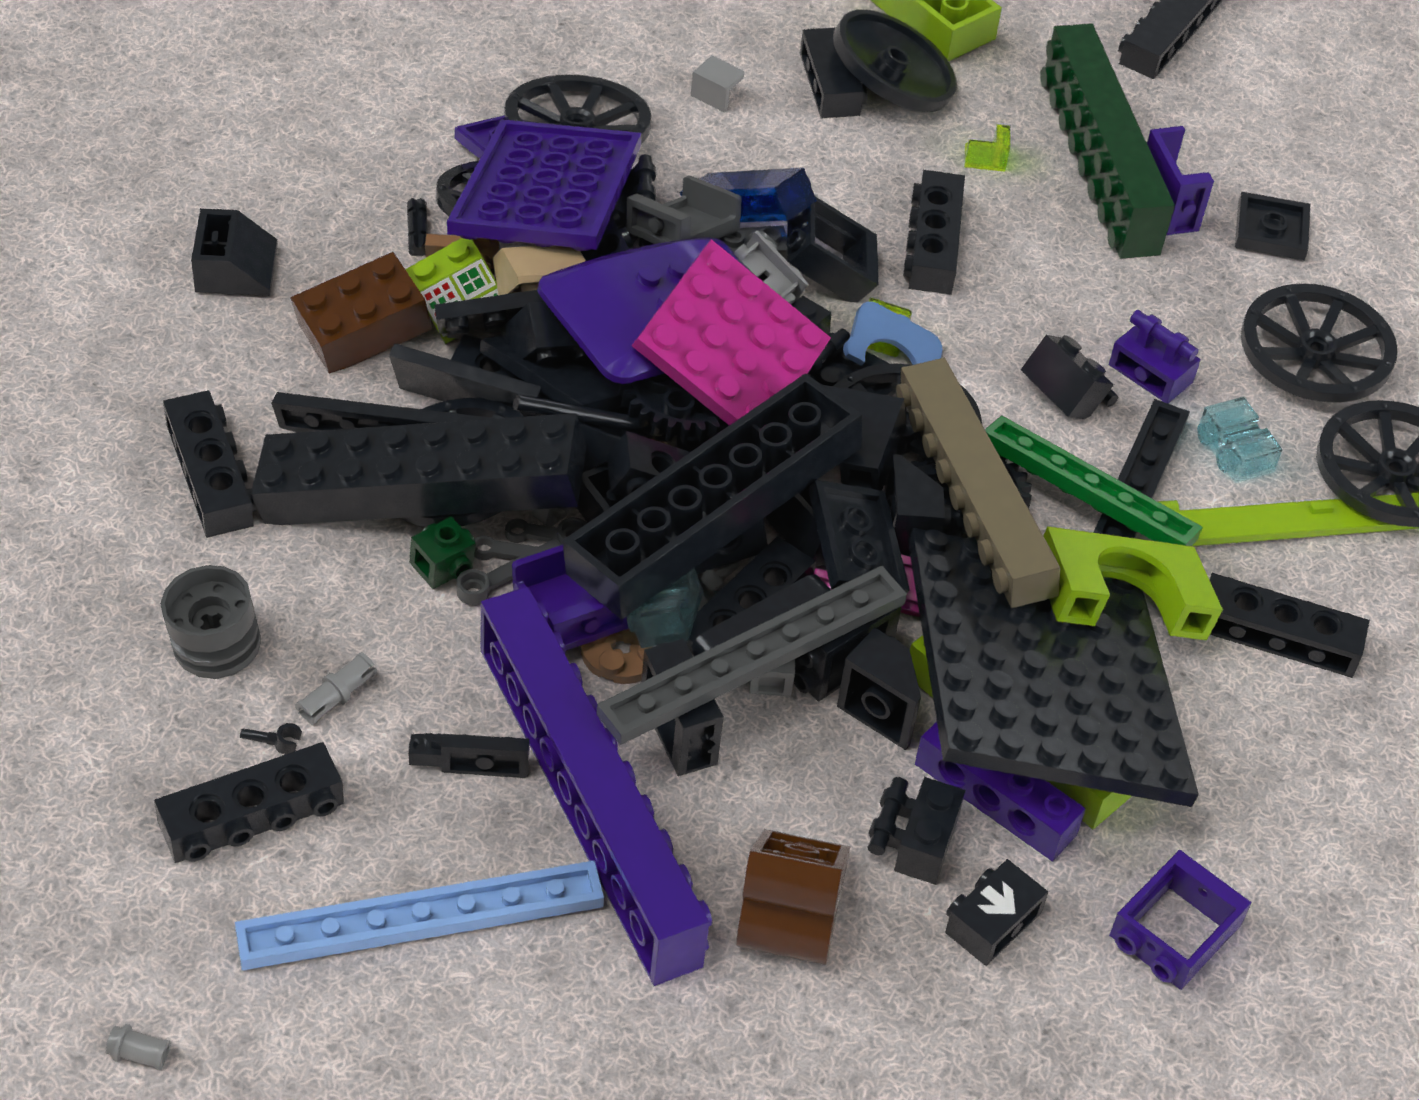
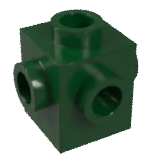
(442, 552)

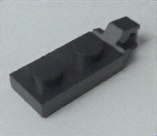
(471, 754)

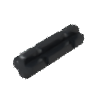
(417, 226)

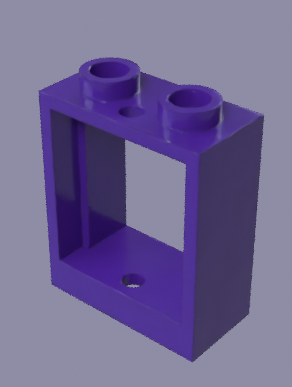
(1188, 881)

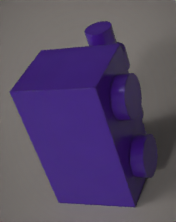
(1155, 357)

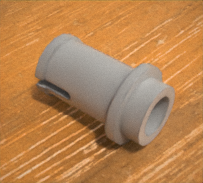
(137, 1047)

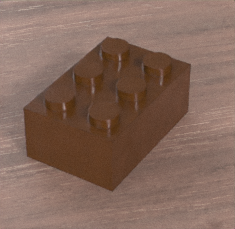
(361, 313)

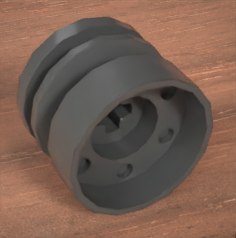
(211, 621)

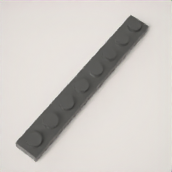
(750, 655)

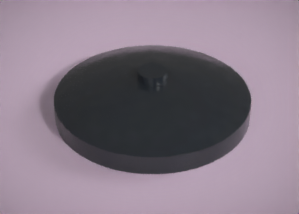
(894, 60)

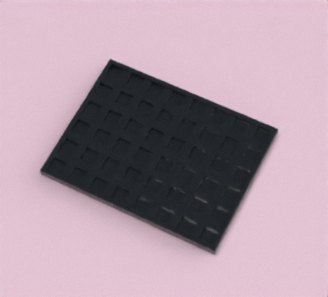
(1042, 692)

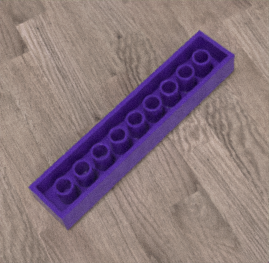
(595, 787)

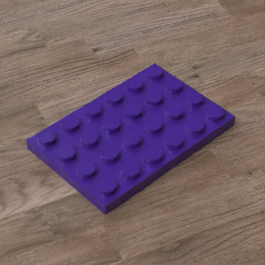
(545, 185)

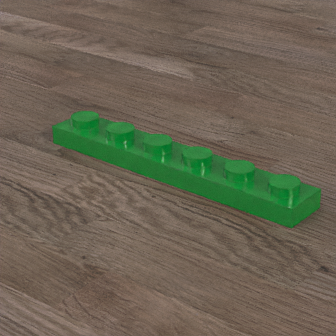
(1091, 484)

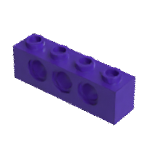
(1019, 803)

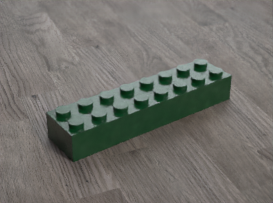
(1107, 142)

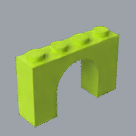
(1162, 570)

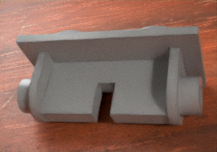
(762, 257)

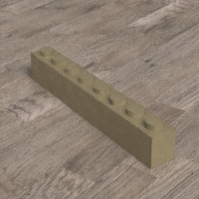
(979, 484)

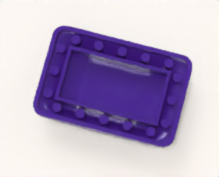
(615, 297)

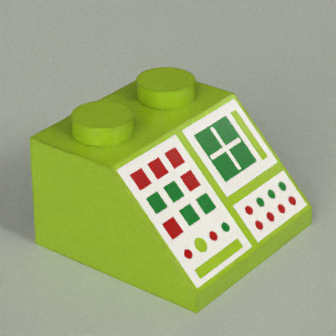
(452, 276)

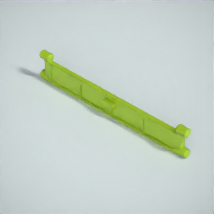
(1284, 520)

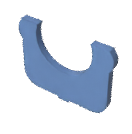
(878, 324)

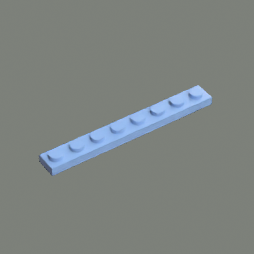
(418, 915)

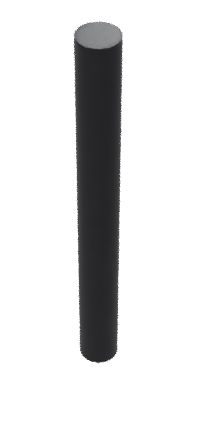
(584, 414)

